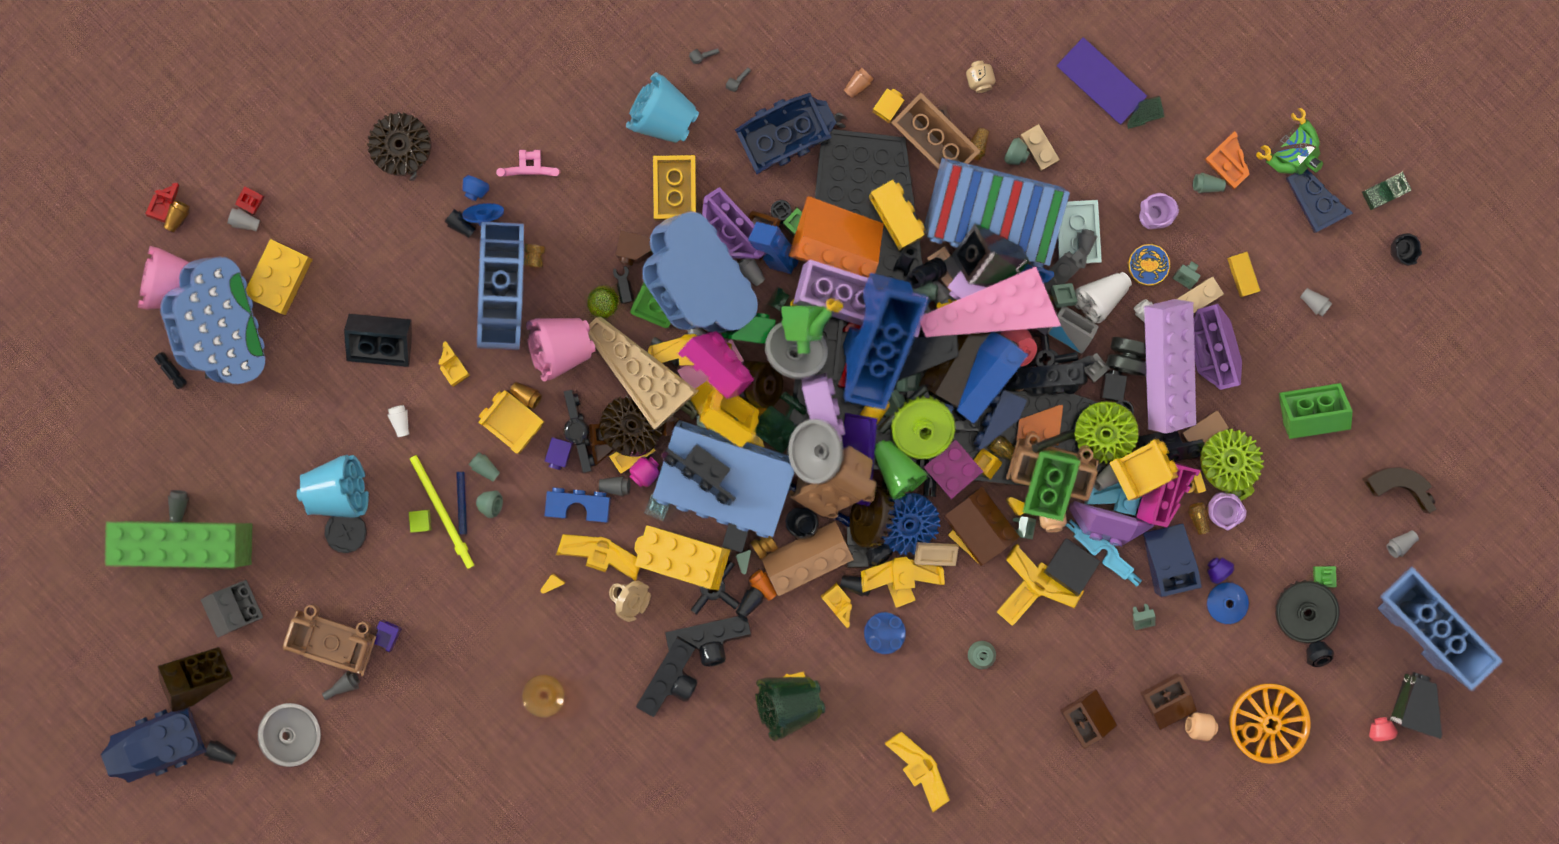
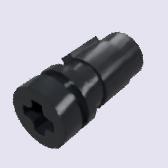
(927, 273)

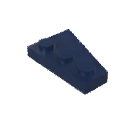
(1316, 201)

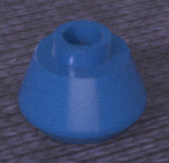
(474, 187)

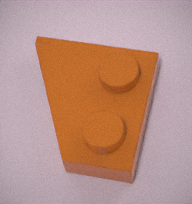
(1229, 161)
(1045, 424)

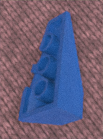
(992, 368)

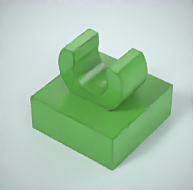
(1325, 575)

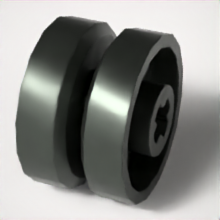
(1130, 360)

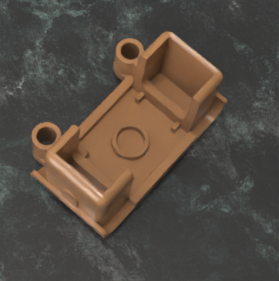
(1025, 460)
(842, 490)
(329, 641)

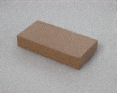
(1206, 428)

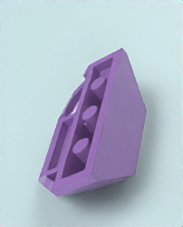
(731, 224)
(1216, 348)
(1107, 524)

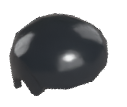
(1406, 249)
(802, 523)

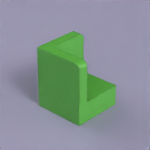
(792, 221)

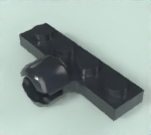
(577, 431)
(711, 636)
(669, 679)

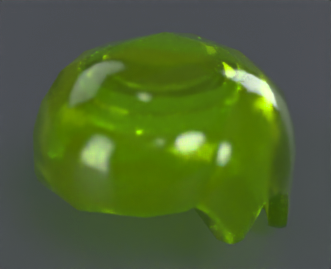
(602, 301)

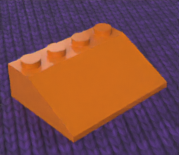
(837, 238)

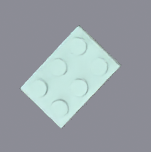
(1079, 216)

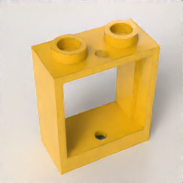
(725, 424)

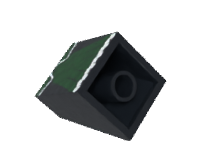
(988, 257)
(1418, 705)

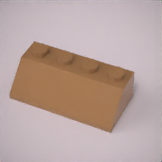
(933, 133)
(807, 558)

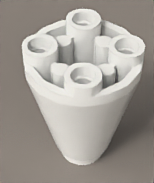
(1101, 296)

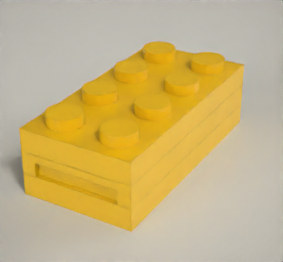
(681, 557)

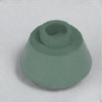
(1017, 152)
(490, 503)
(975, 652)

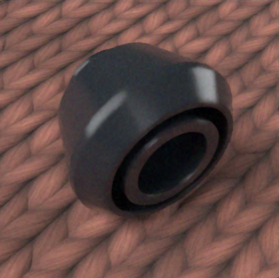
(878, 555)
(1319, 654)

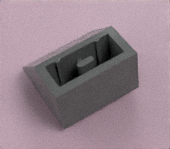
(231, 608)

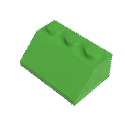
(1315, 411)
(1051, 484)

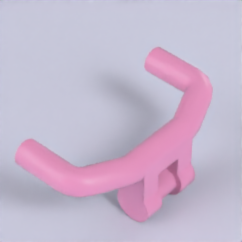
(523, 169)

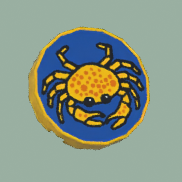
(1148, 264)

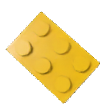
(674, 185)
(897, 214)
(278, 277)

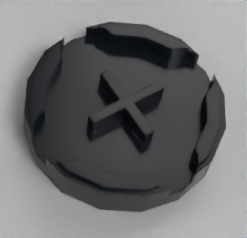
(345, 533)

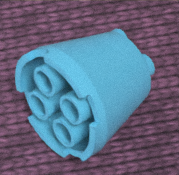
(662, 111)
(335, 489)

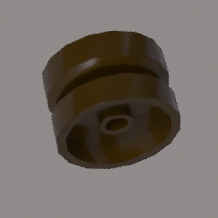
(765, 387)

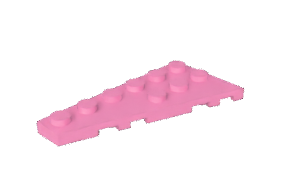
(1006, 306)

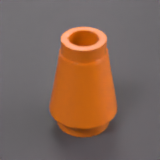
(761, 582)

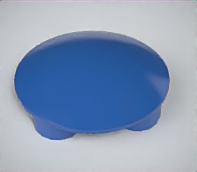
(884, 633)

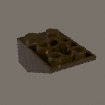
(193, 678)

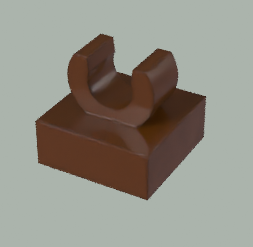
(668, 426)

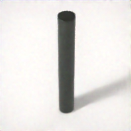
(887, 424)
(1053, 440)

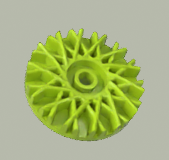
(918, 415)
(1120, 434)
(1244, 459)

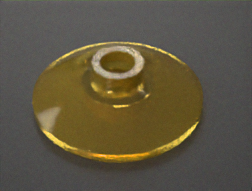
(533, 700)

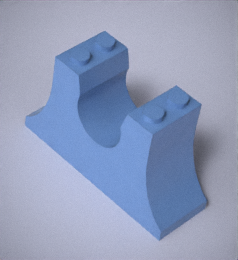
(1442, 633)

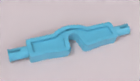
(1111, 560)

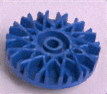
(914, 522)

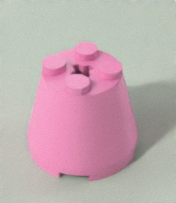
(159, 277)
(558, 345)

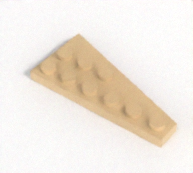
(648, 382)

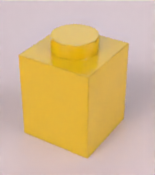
(888, 105)

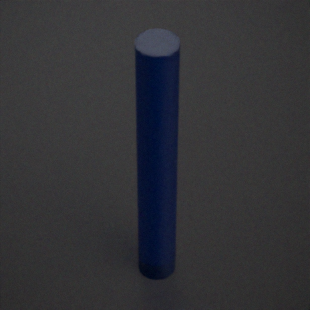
(461, 497)

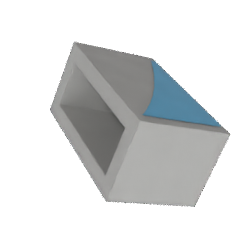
(1074, 330)

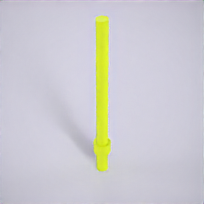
(460, 547)

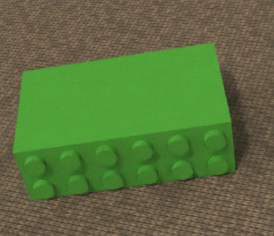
(178, 544)

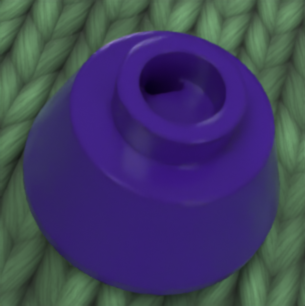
(1219, 569)

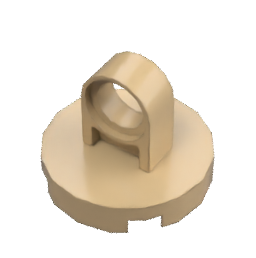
(632, 599)

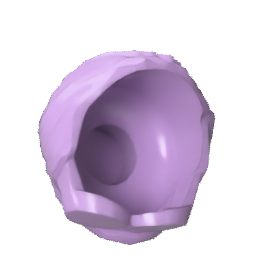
(1158, 211)
(1226, 510)

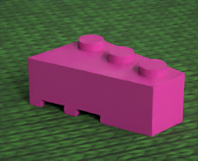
(718, 362)
(1162, 503)

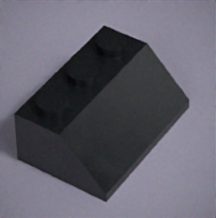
(378, 340)

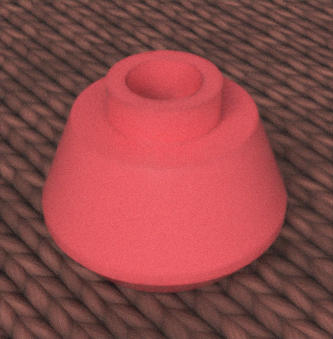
(1382, 730)

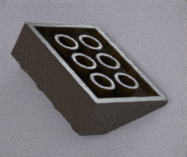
(950, 378)

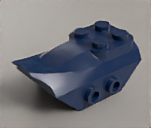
(785, 131)
(153, 746)

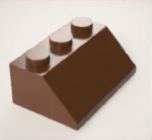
(981, 526)

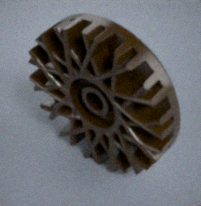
(389, 133)
(627, 428)
(870, 522)

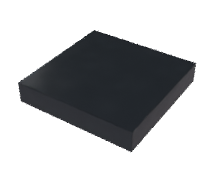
(1071, 566)

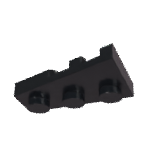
(927, 353)

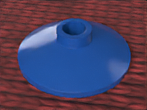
(483, 213)
(1217, 603)

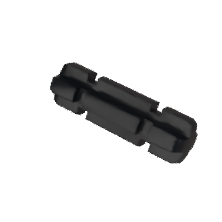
(170, 370)

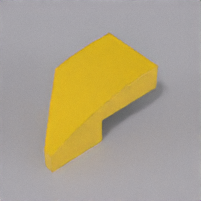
(452, 366)
(839, 603)

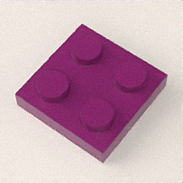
(953, 469)

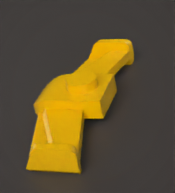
(669, 350)
(599, 553)
(901, 573)
(1038, 581)
(920, 769)

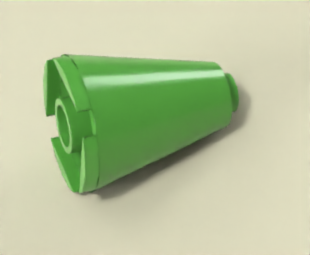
(898, 469)

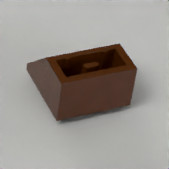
(1169, 701)
(1089, 718)

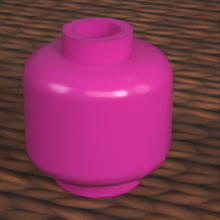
(644, 471)

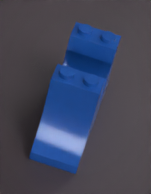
(882, 343)

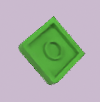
(648, 309)

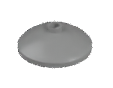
(801, 367)
(807, 451)
(302, 734)

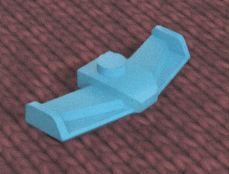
(1116, 495)

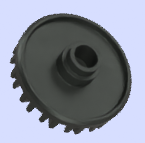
(1304, 596)

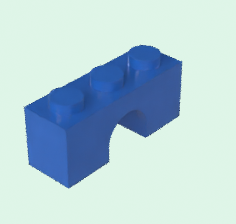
(775, 244)
(559, 502)

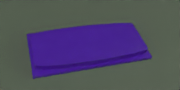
(1101, 80)
(861, 435)

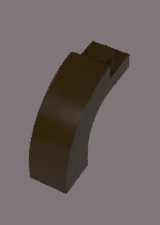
(1387, 478)

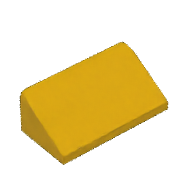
(1243, 274)

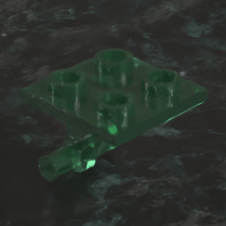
(776, 427)

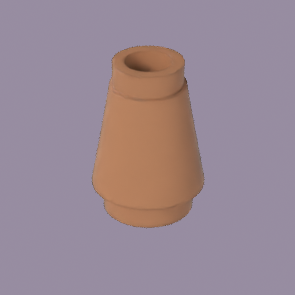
(858, 82)

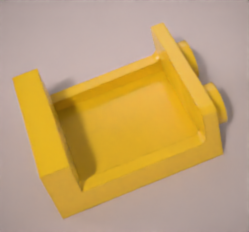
(511, 421)
(1144, 469)

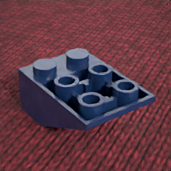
(1005, 412)
(1171, 560)

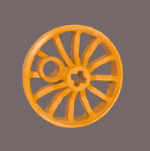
(1262, 731)

